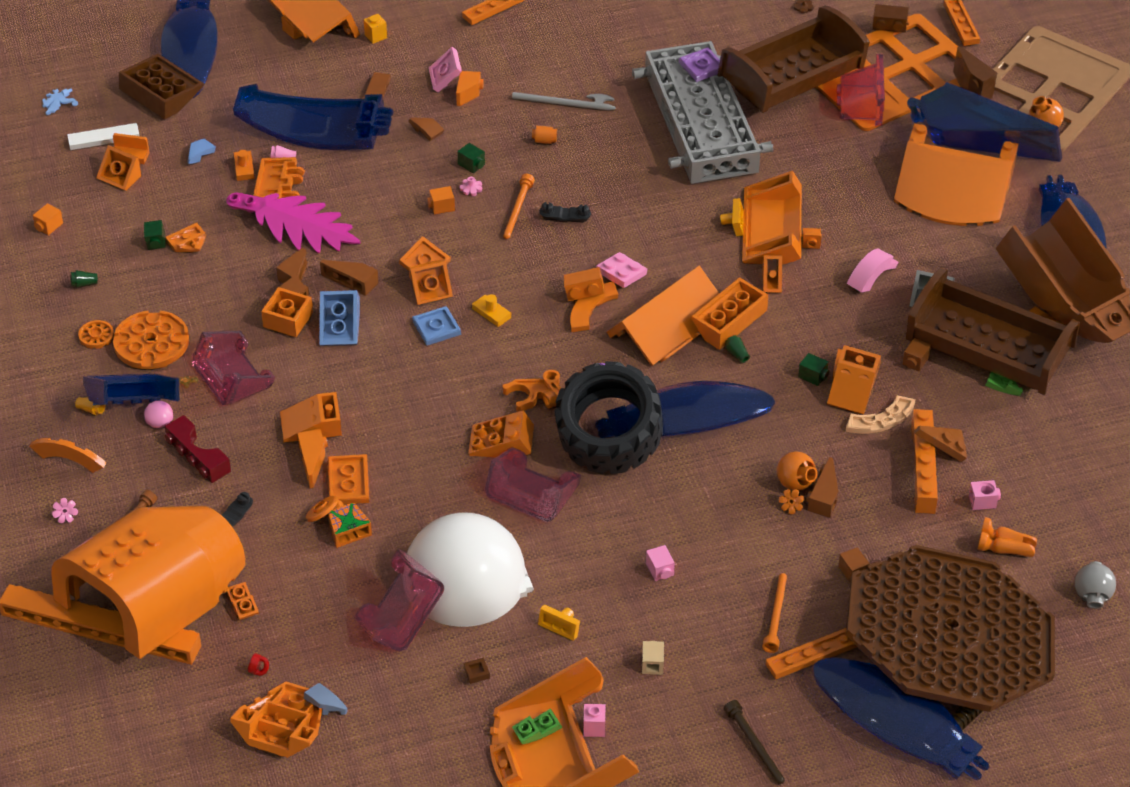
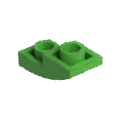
(538, 728)

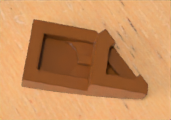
(427, 126)

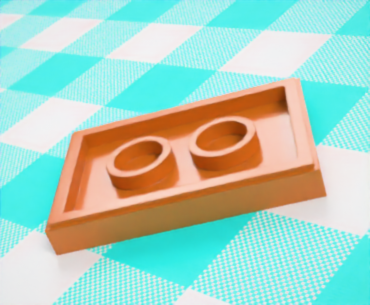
(349, 478)

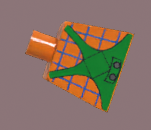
(348, 524)

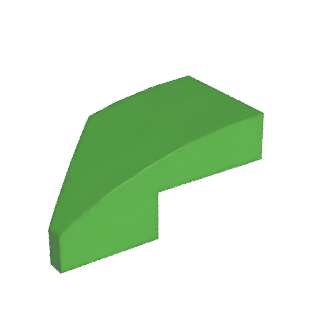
(1003, 384)

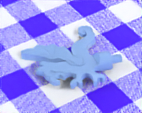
(55, 99)

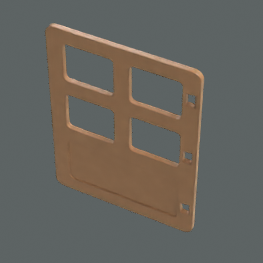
(1066, 65)

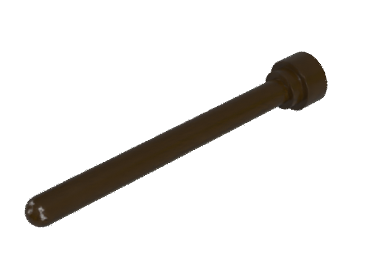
(734, 710)

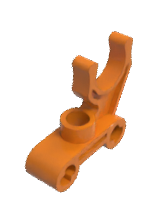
(544, 389)

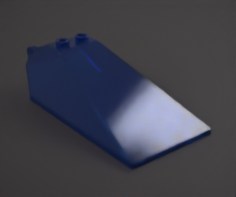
(980, 124)

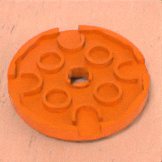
(165, 327)

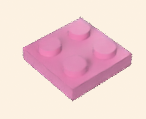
(445, 69)
(622, 270)

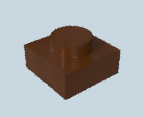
(476, 670)

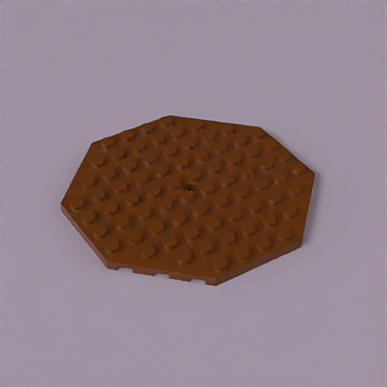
(998, 639)

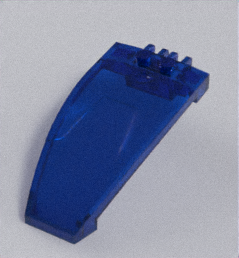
(315, 121)

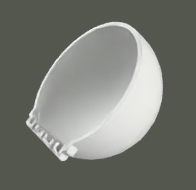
(477, 566)

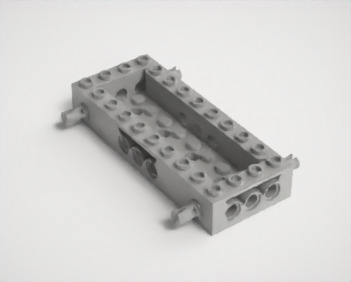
(692, 132)

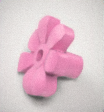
(471, 186)
(64, 514)

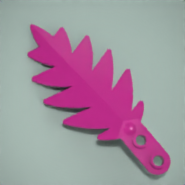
(295, 219)

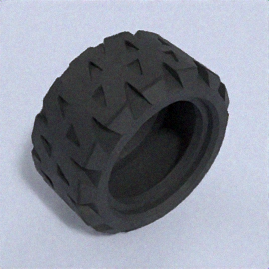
(603, 382)

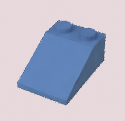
(339, 317)

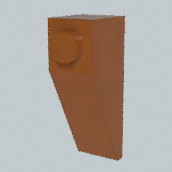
(351, 275)

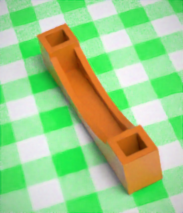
(925, 465)

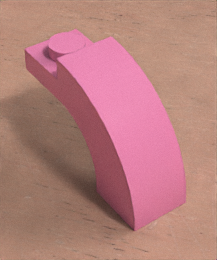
(870, 268)

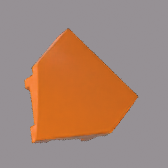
(187, 239)

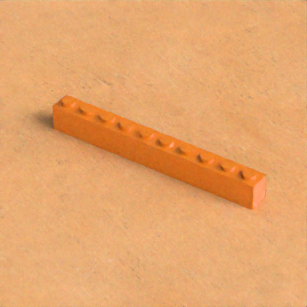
(88, 622)

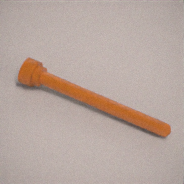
(526, 182)
(771, 641)

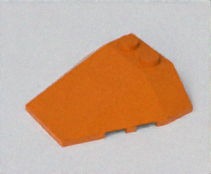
(280, 721)

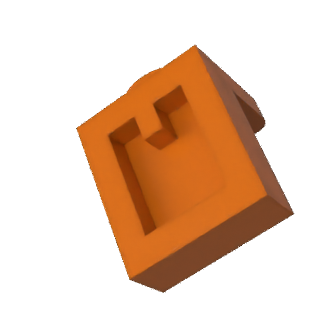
(811, 238)

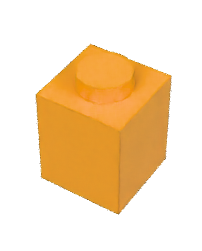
(375, 28)

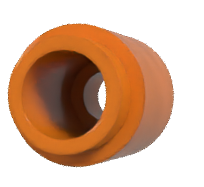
(544, 134)

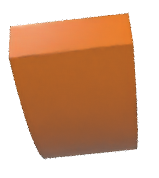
(242, 601)

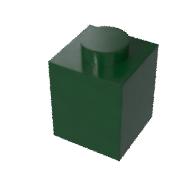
(471, 158)
(154, 234)
(813, 369)

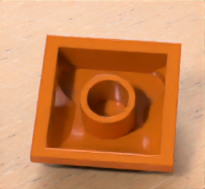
(430, 281)

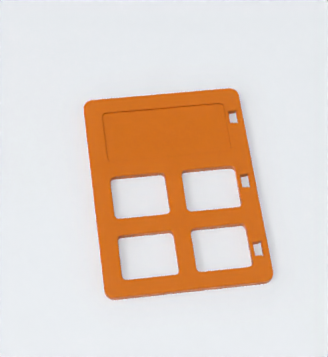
(895, 100)

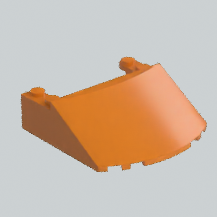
(953, 183)
(563, 755)

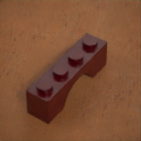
(210, 462)

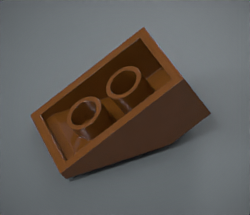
(974, 74)

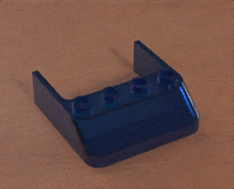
(130, 387)

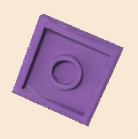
(700, 64)

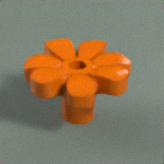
(791, 501)

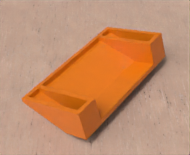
(772, 219)

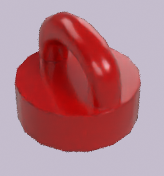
(255, 664)

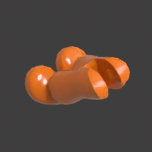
(1005, 540)

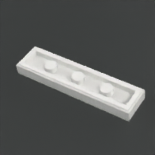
(100, 136)

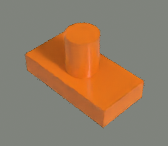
(243, 165)

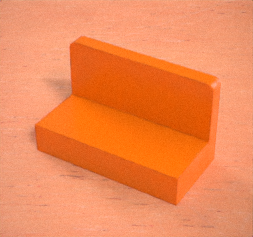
(133, 145)

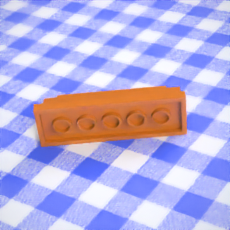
(316, 17)
(665, 321)

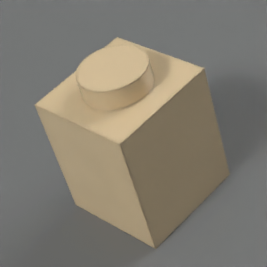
(653, 657)

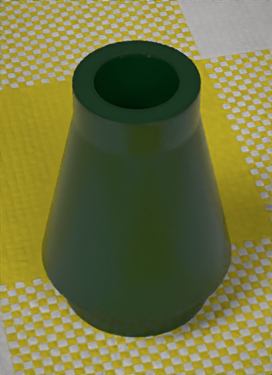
(82, 278)
(736, 348)

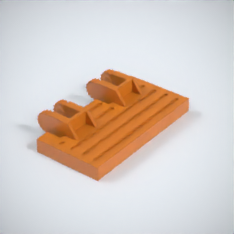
(278, 176)

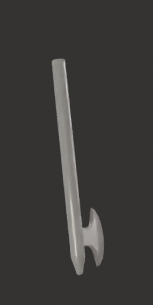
(598, 104)

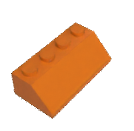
(730, 312)

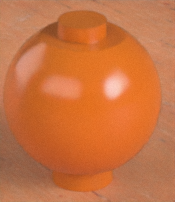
(1047, 110)
(796, 471)

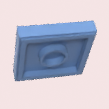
(436, 325)

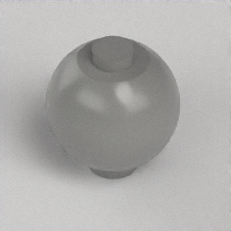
(1095, 584)

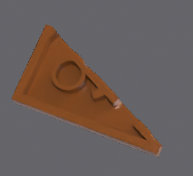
(946, 439)

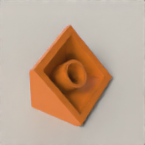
(119, 168)

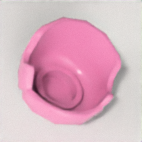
(158, 414)

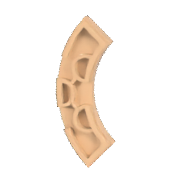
(891, 417)

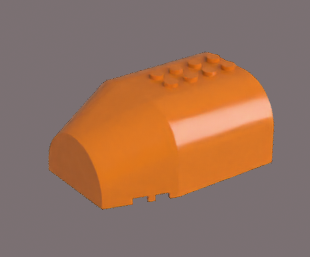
(156, 568)

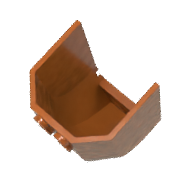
(1070, 274)

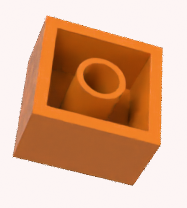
(287, 312)

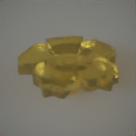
(187, 379)

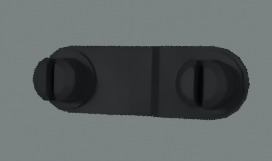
(558, 213)
(238, 508)

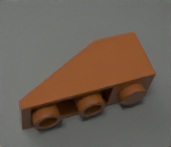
(825, 492)

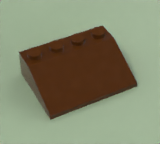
(159, 85)

